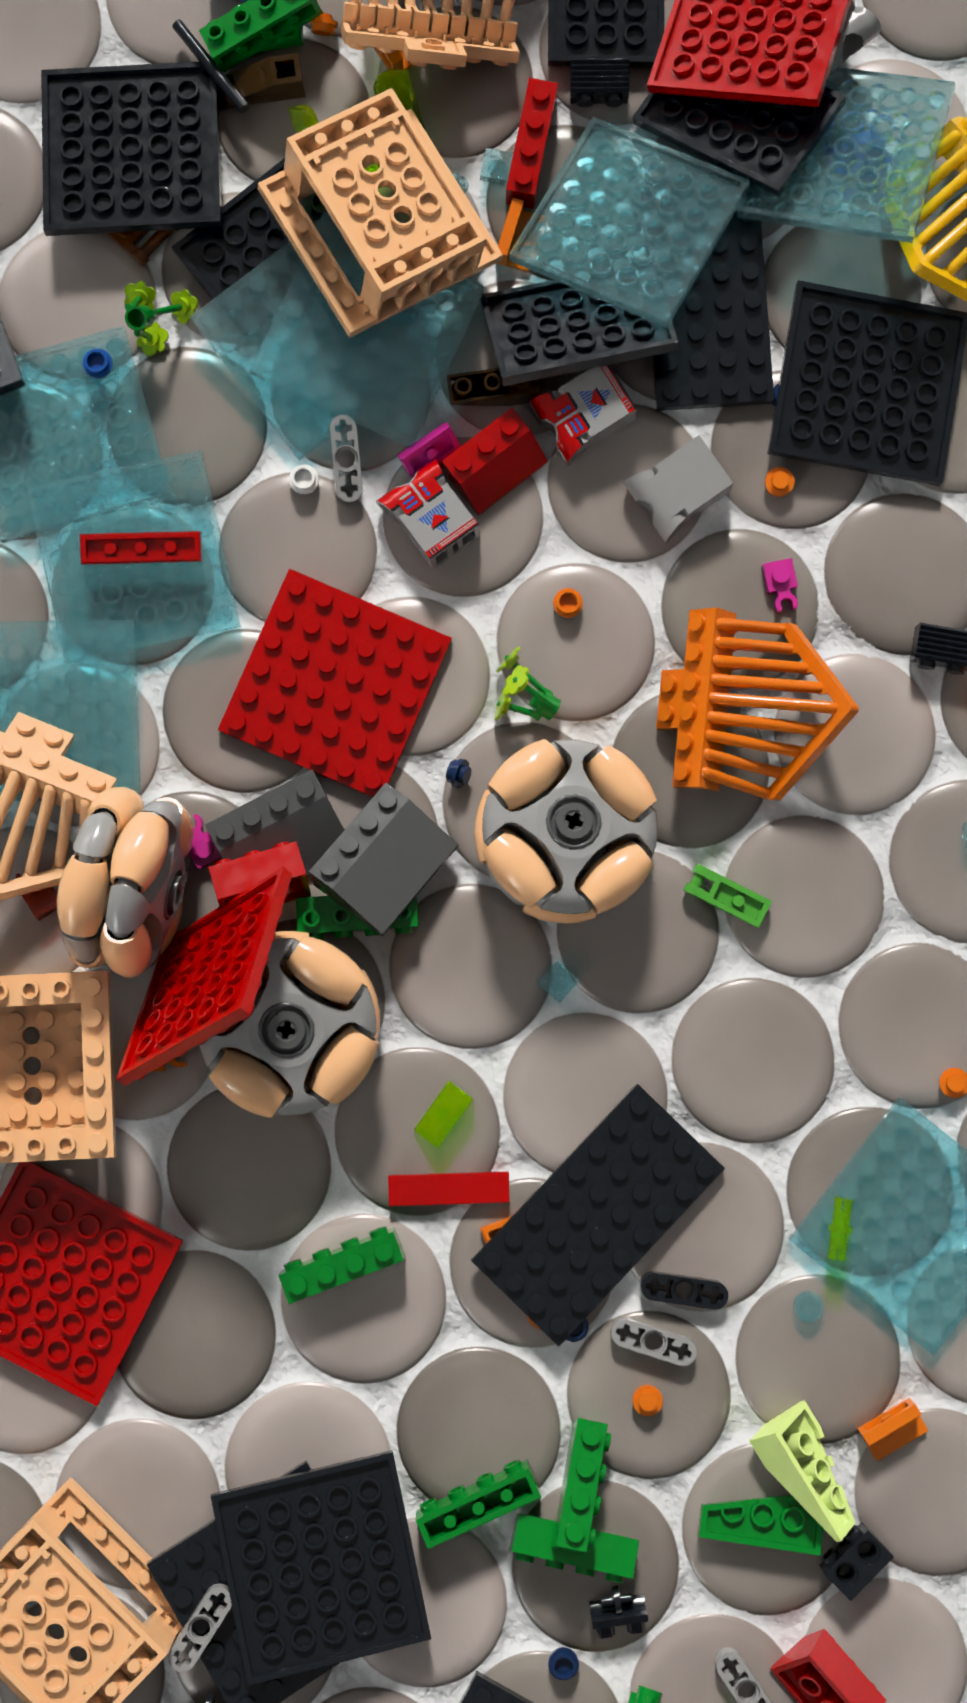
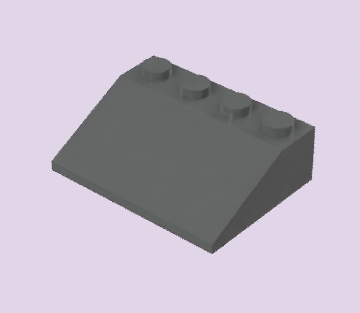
(288, 813)
(383, 859)

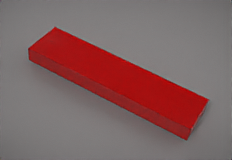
(141, 548)
(448, 1188)

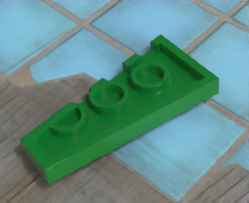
(762, 1522)

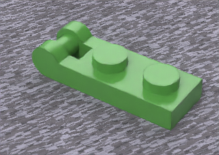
(728, 896)

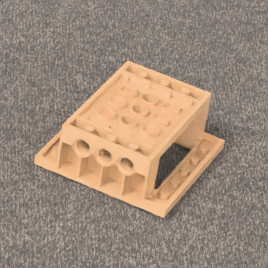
(399, 259)
(75, 1071)
(46, 1571)

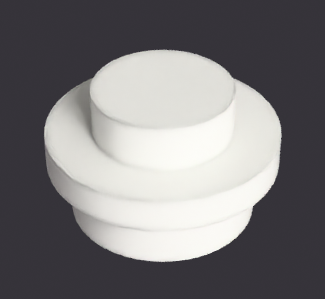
(304, 479)

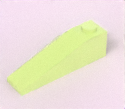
(796, 1458)

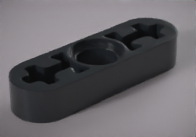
(707, 1285)

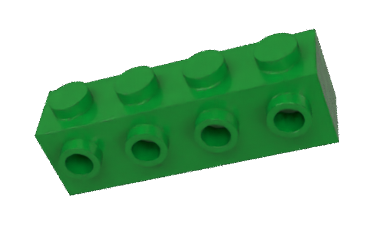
(254, 27)
(325, 915)
(341, 1265)
(580, 1485)
(478, 1503)
(609, 1553)

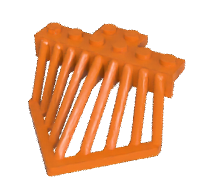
(698, 699)

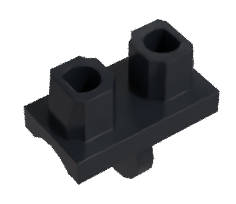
(618, 1611)

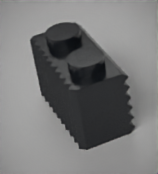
(599, 81)
(939, 647)

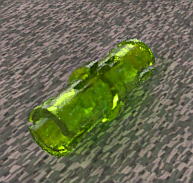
(840, 1228)

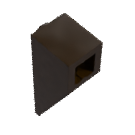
(267, 81)
(486, 389)

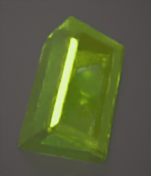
(443, 1114)

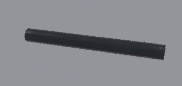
(210, 66)

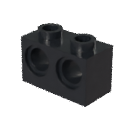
(862, 1566)

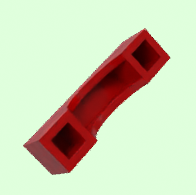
(531, 141)

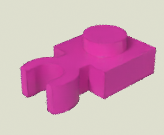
(780, 579)
(203, 849)

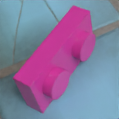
(434, 445)

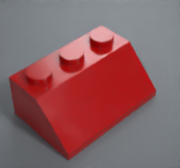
(494, 461)
(238, 875)
(823, 1673)

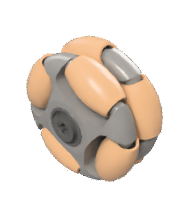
(573, 809)
(125, 882)
(298, 1081)

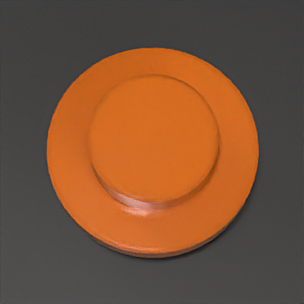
(323, 25)
(779, 481)
(567, 603)
(953, 1082)
(647, 1400)

